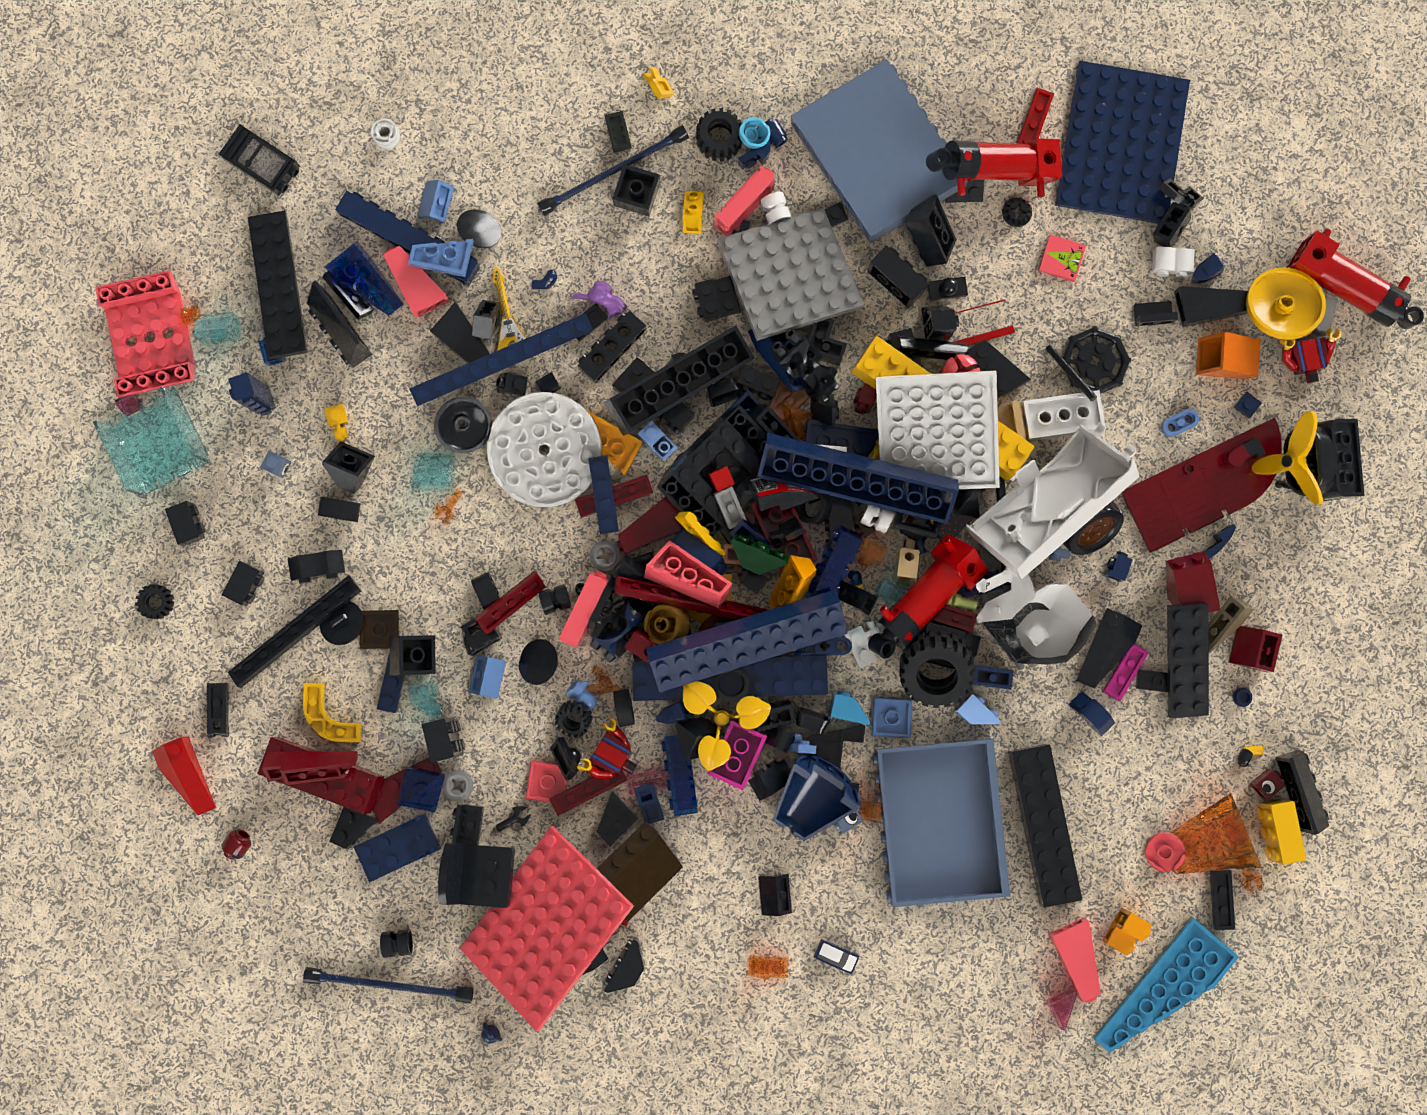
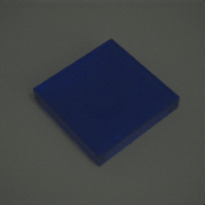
(420, 789)

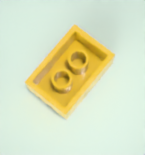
(1281, 831)

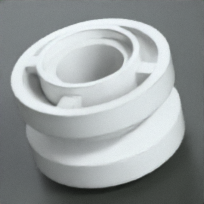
(382, 126)

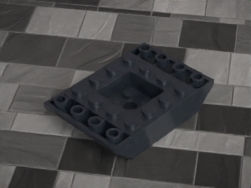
(730, 442)

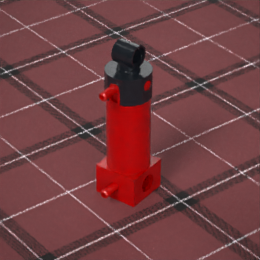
(1027, 163)
(1355, 283)
(954, 566)

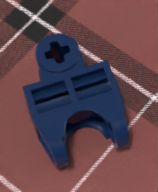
(830, 649)

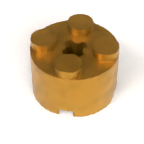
(666, 623)

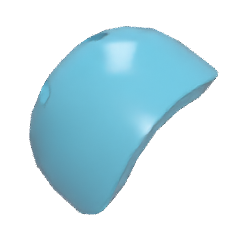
(749, 135)

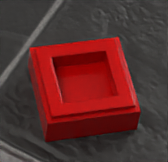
(721, 479)

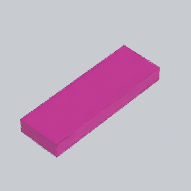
(1125, 672)

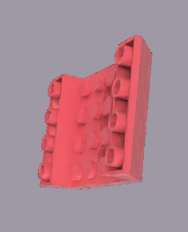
(142, 308)

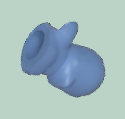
(579, 693)

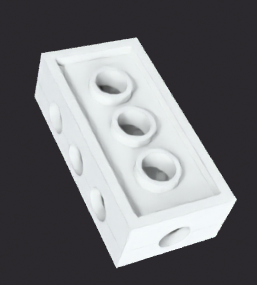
(1069, 407)

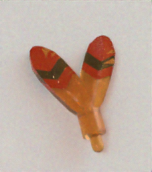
(606, 684)

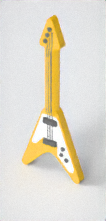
(509, 329)

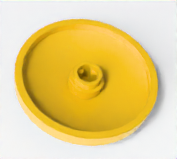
(1285, 303)

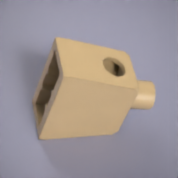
(906, 570)

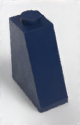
(700, 551)

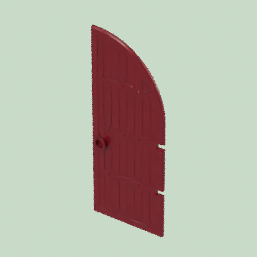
(1199, 489)

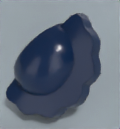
(490, 1034)

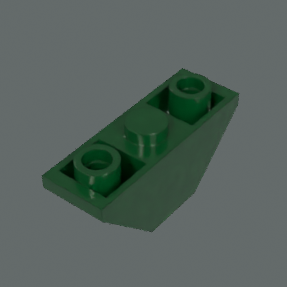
(757, 556)

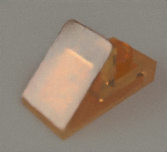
(794, 416)
(768, 966)

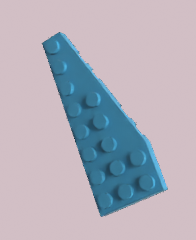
(1181, 973)

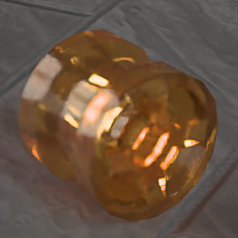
(190, 315)

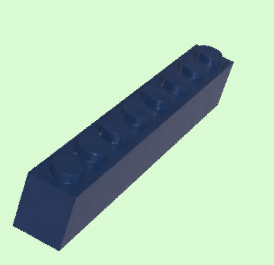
(391, 229)

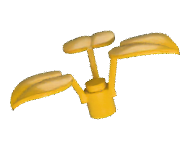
(751, 714)

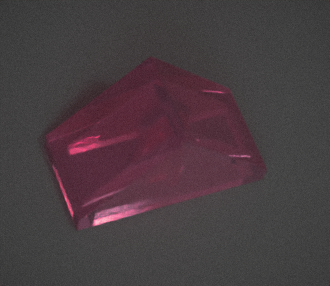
(1061, 1007)

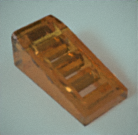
(871, 811)

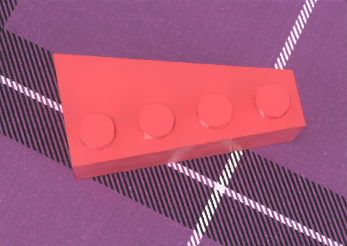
(687, 575)

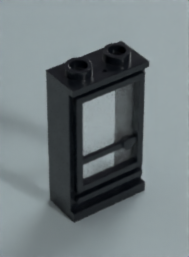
(259, 160)

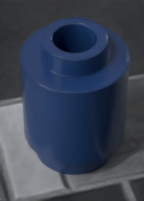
(777, 133)

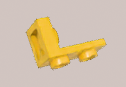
(692, 212)

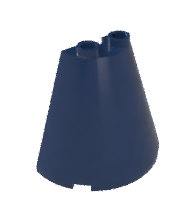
(815, 797)

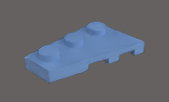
(443, 257)

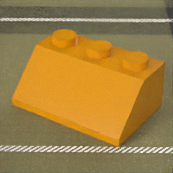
(793, 581)

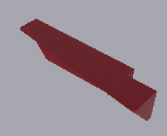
(308, 766)

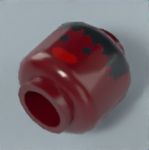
(236, 844)

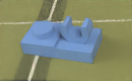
(801, 746)

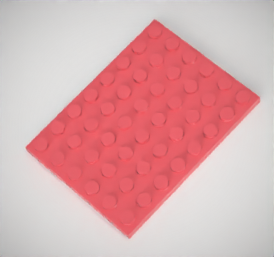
(551, 930)

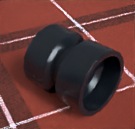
(554, 599)
(394, 943)

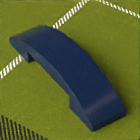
(1222, 539)

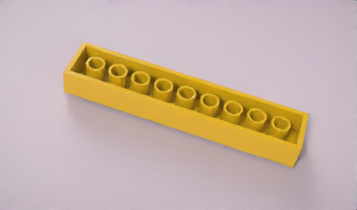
(884, 360)

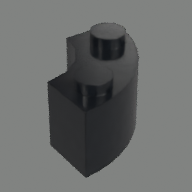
(316, 565)

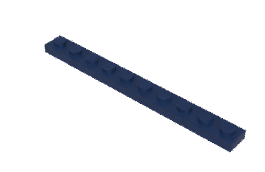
(501, 359)

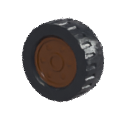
(1096, 531)

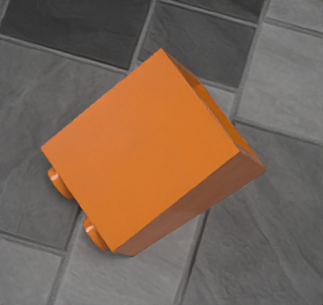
(1228, 356)

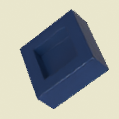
(1247, 404)

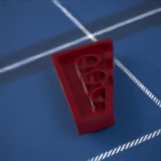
(389, 792)

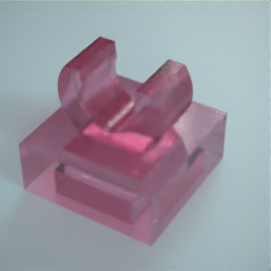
(128, 404)

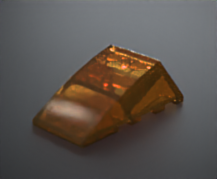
(1216, 840)

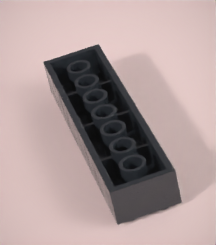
(679, 380)
(1045, 825)

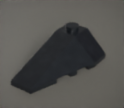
(1112, 641)

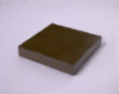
(378, 627)

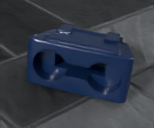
(1208, 269)
(674, 713)

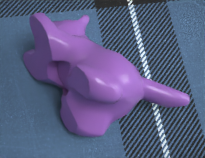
(602, 294)

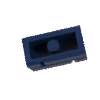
(993, 677)

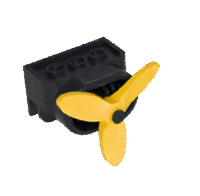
(1319, 459)

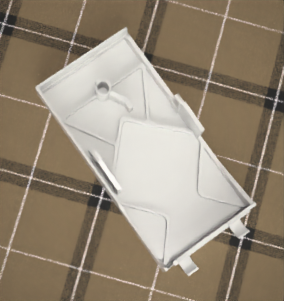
(1055, 500)

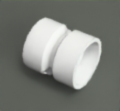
(775, 207)
(878, 517)

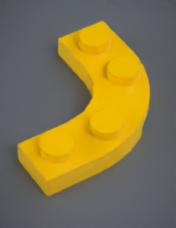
(321, 722)

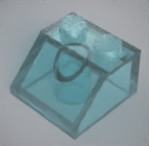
(217, 329)
(434, 472)

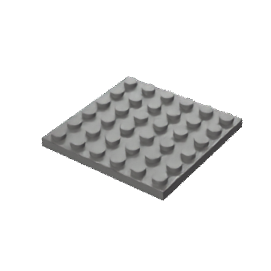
(790, 273)

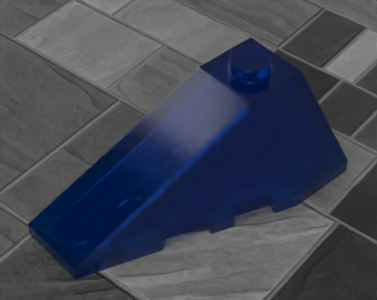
(362, 276)

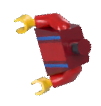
(1309, 355)
(610, 755)

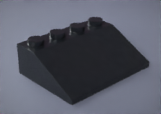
(337, 326)

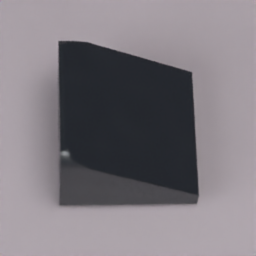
(548, 383)

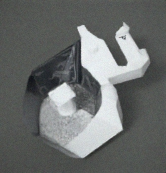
(1048, 622)

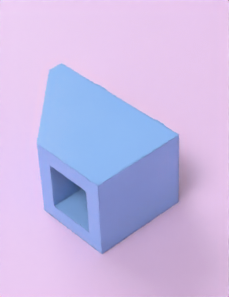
(657, 441)
(975, 712)

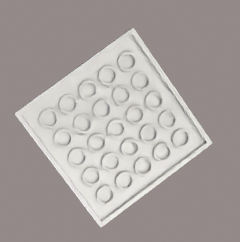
(941, 425)

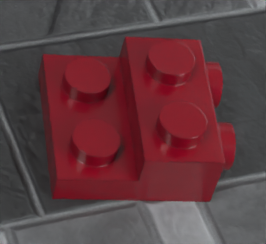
(865, 399)

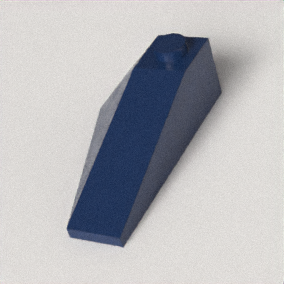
(764, 348)

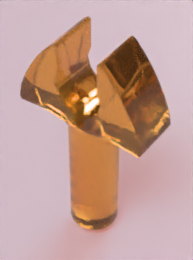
(449, 506)
(1248, 878)

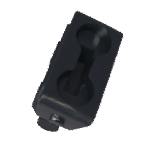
(477, 640)

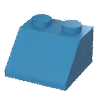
(847, 708)

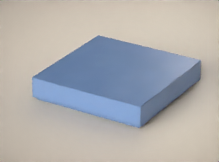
(892, 717)

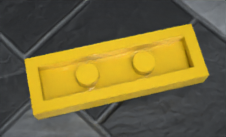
(690, 523)

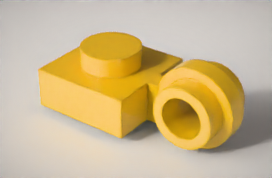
(337, 416)

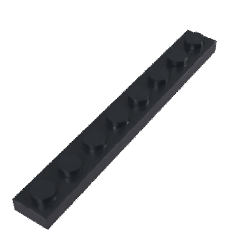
(294, 631)

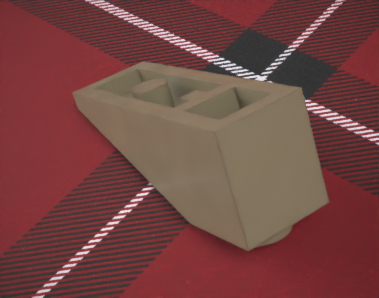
(1227, 620)

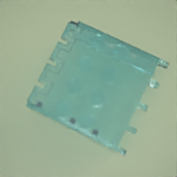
(153, 444)

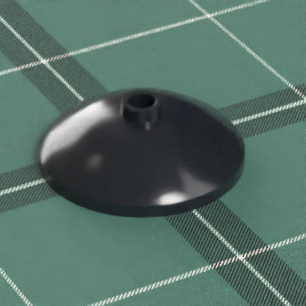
(471, 433)

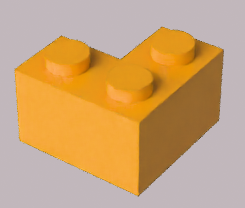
(1126, 930)

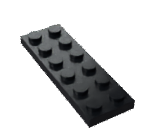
(1188, 660)

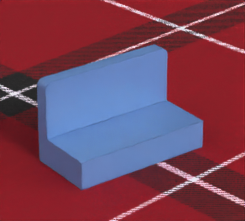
(435, 200)
(487, 676)

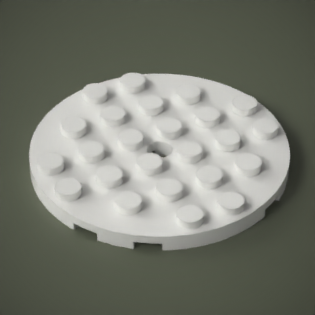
(516, 445)

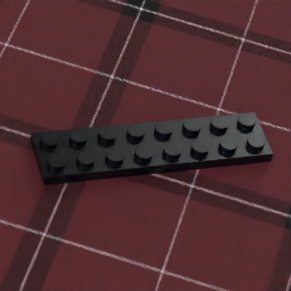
(277, 285)

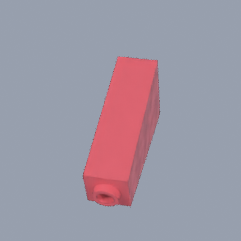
(416, 286)
(577, 623)
(1078, 958)

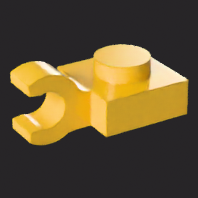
(659, 85)

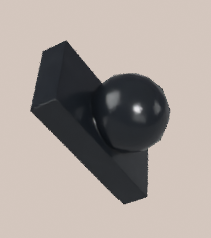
(947, 288)
(566, 758)

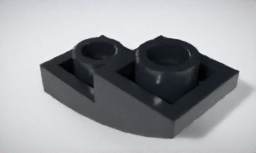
(339, 509)

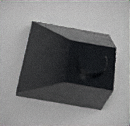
(348, 466)

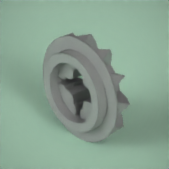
(596, 552)
(458, 776)

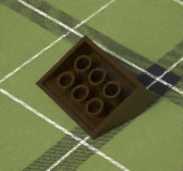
(640, 867)

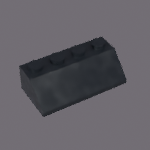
(1303, 791)

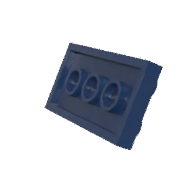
(856, 439)
(397, 847)

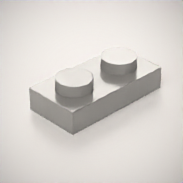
(729, 507)

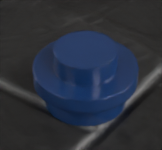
(1242, 697)

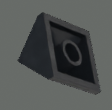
(690, 734)

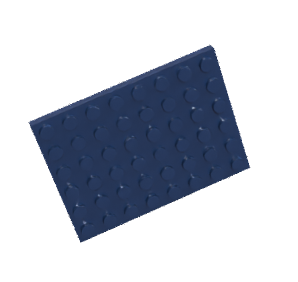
(1122, 141)

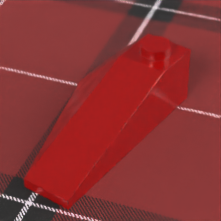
(183, 771)

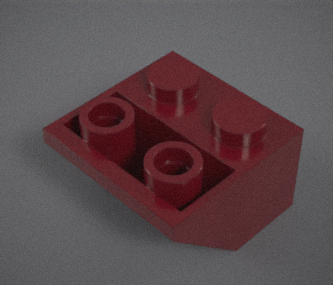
(1255, 649)

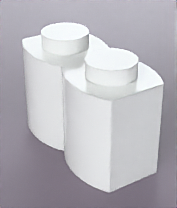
(1173, 261)

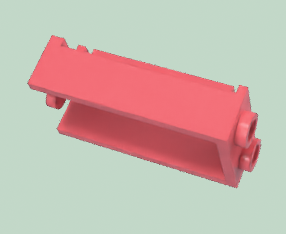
(744, 201)

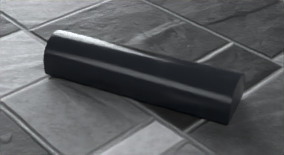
(928, 348)

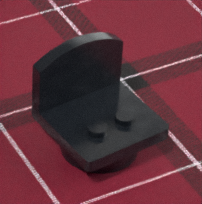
(476, 875)

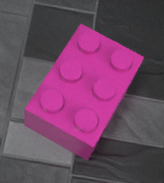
(745, 749)

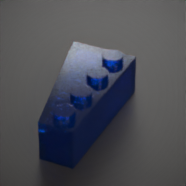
(835, 560)
(681, 777)

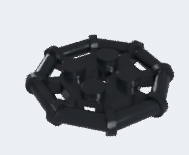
(1101, 351)

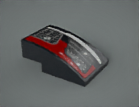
(772, 494)

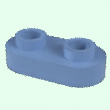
(1179, 423)

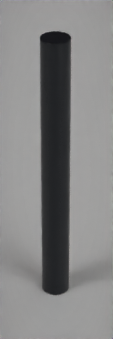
(1071, 373)

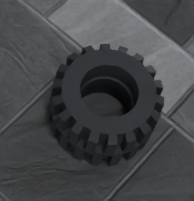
(718, 149)

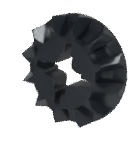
(1009, 215)

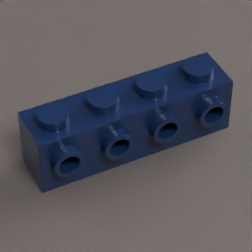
(251, 393)

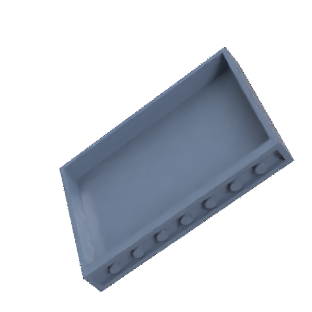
(874, 148)
(941, 822)

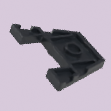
(830, 745)

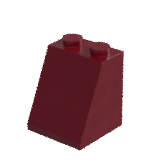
(1192, 581)

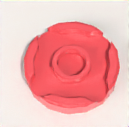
(1165, 852)

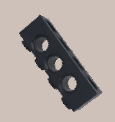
(610, 357)

